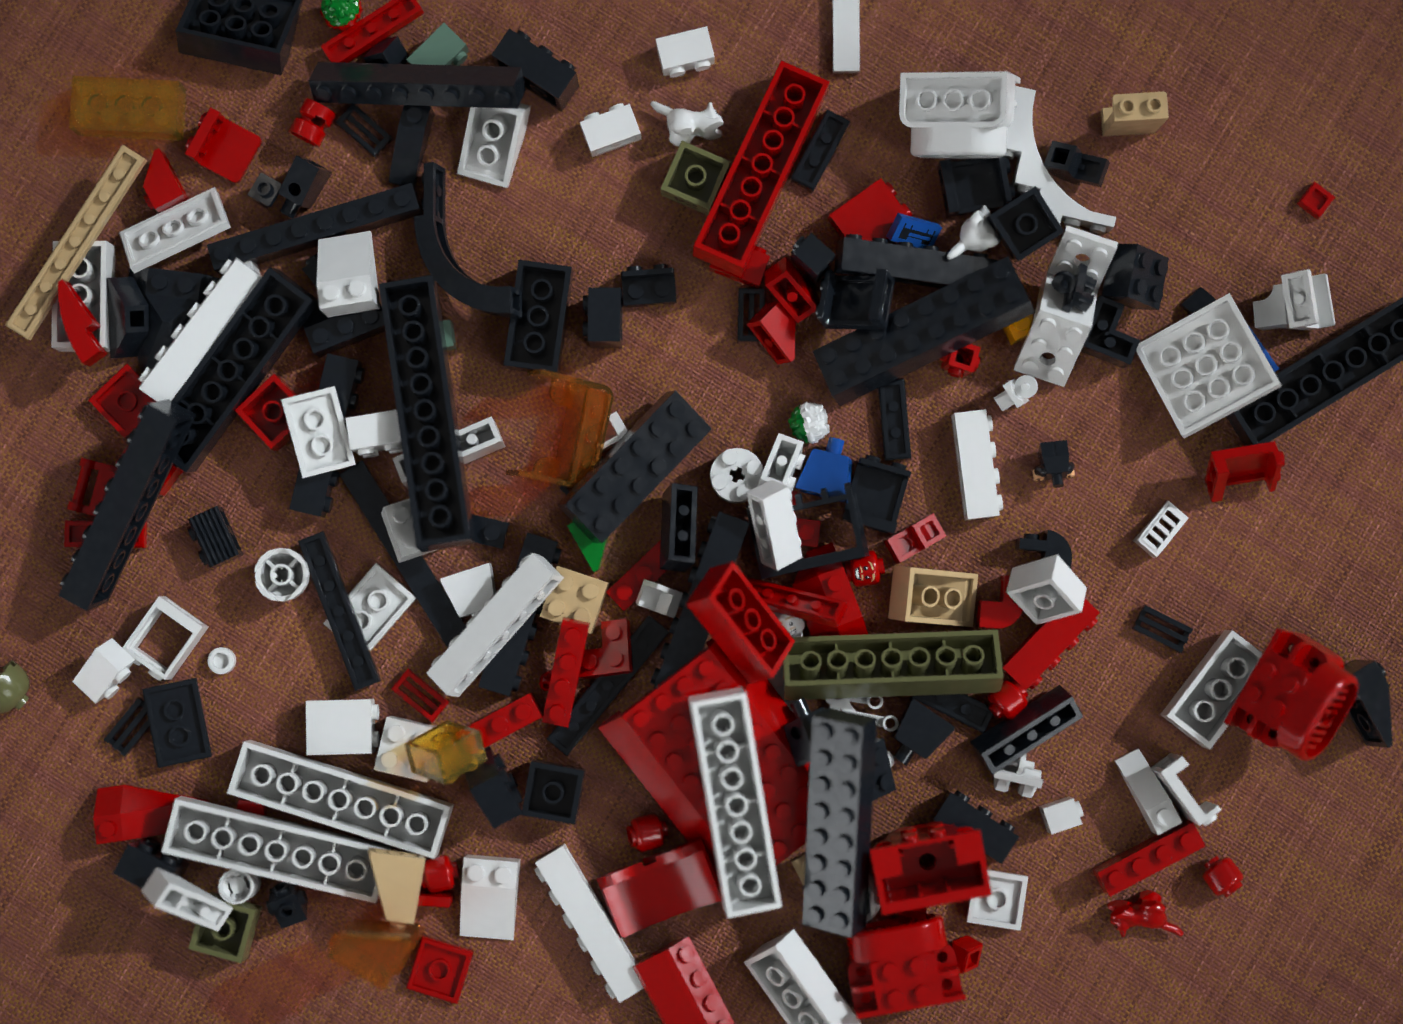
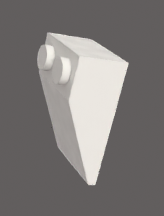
(493, 143)
(347, 274)
(489, 896)

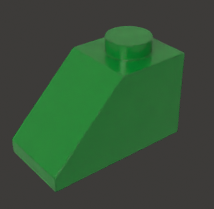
(592, 551)

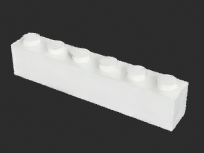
(200, 332)
(494, 625)
(590, 921)

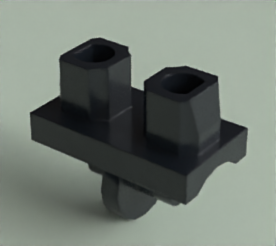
(1076, 288)

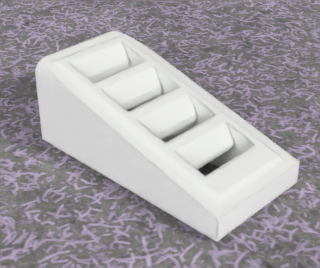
(1149, 547)

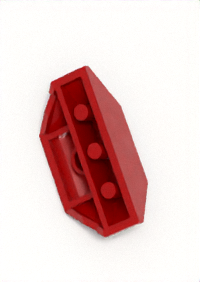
(833, 583)

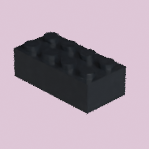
(539, 335)

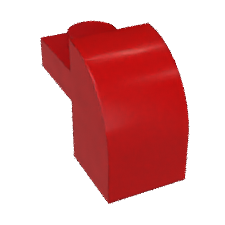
(998, 614)

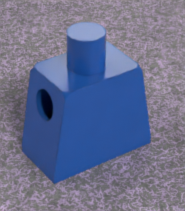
(826, 470)

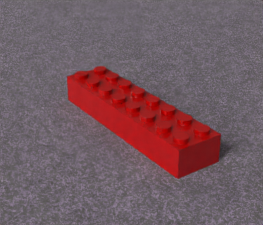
(760, 168)

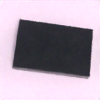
(177, 722)

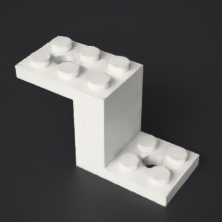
(1053, 328)

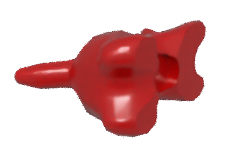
(1145, 912)

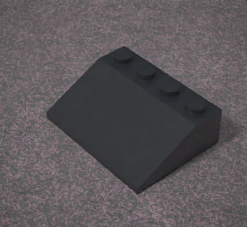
(240, 32)

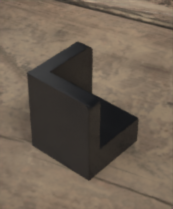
(387, 52)

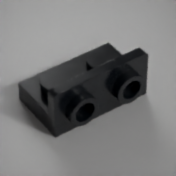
(648, 285)

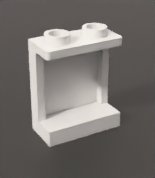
(1307, 300)
(341, 727)
(1166, 774)

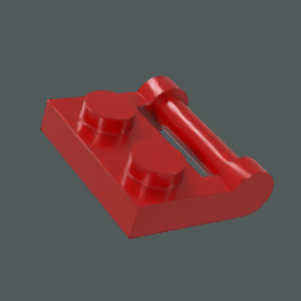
(105, 473)

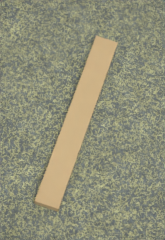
(76, 242)

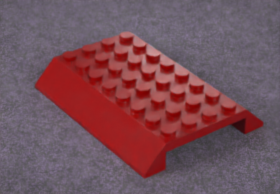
(661, 750)

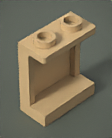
(1135, 114)

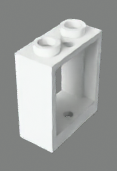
(178, 614)

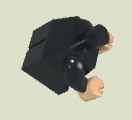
(1054, 463)

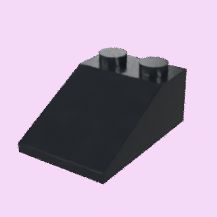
(1372, 711)

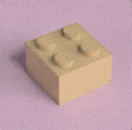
(575, 598)

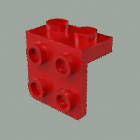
(222, 146)

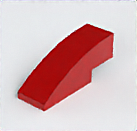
(79, 325)

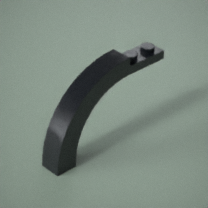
(439, 259)

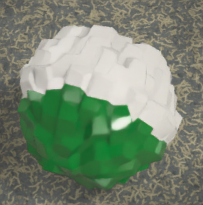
(809, 422)

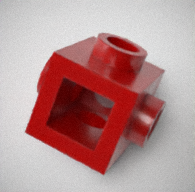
(969, 361)

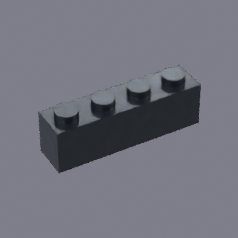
(1027, 730)

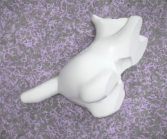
(686, 124)
(975, 234)

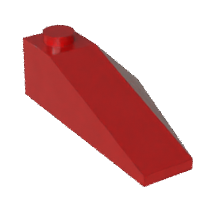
(131, 813)

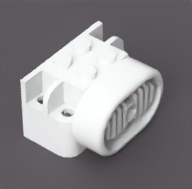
(958, 113)

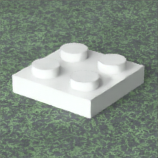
(1005, 904)

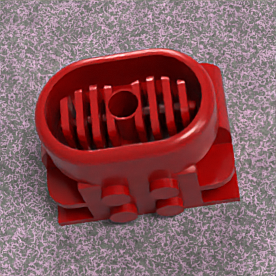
(1295, 696)
(952, 875)
(901, 966)

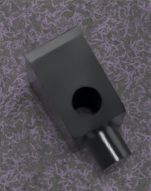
(305, 175)
(799, 731)
(919, 732)

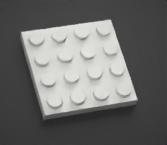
(1207, 366)

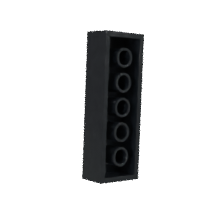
(634, 467)

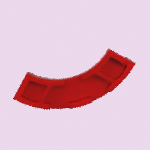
(660, 887)

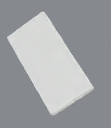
(174, 230)

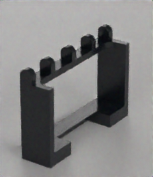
(825, 559)

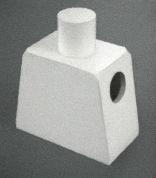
(470, 589)

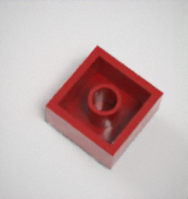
(266, 414)

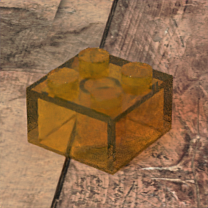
(446, 752)

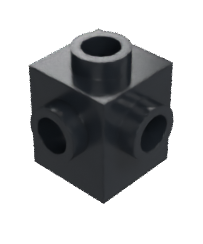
(287, 904)

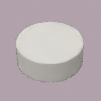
(221, 660)

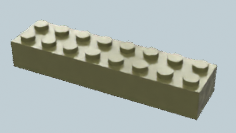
(893, 665)

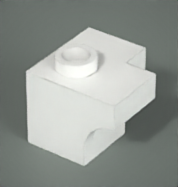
(1272, 311)

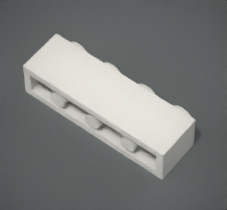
(475, 441)
(975, 464)

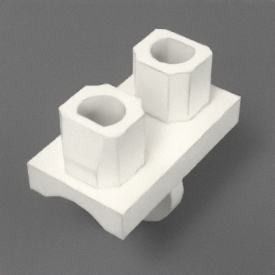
(1017, 392)
(1020, 772)

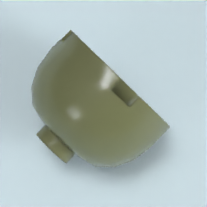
(13, 687)

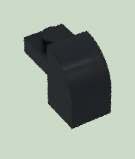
(1073, 166)
(1052, 544)

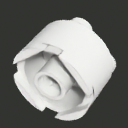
(729, 462)

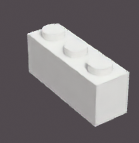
(774, 524)

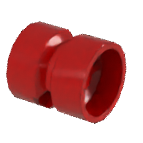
(312, 132)

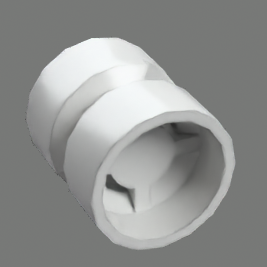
(238, 886)

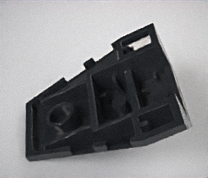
(169, 299)

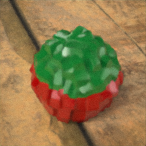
(341, 13)

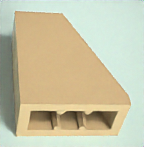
(397, 882)

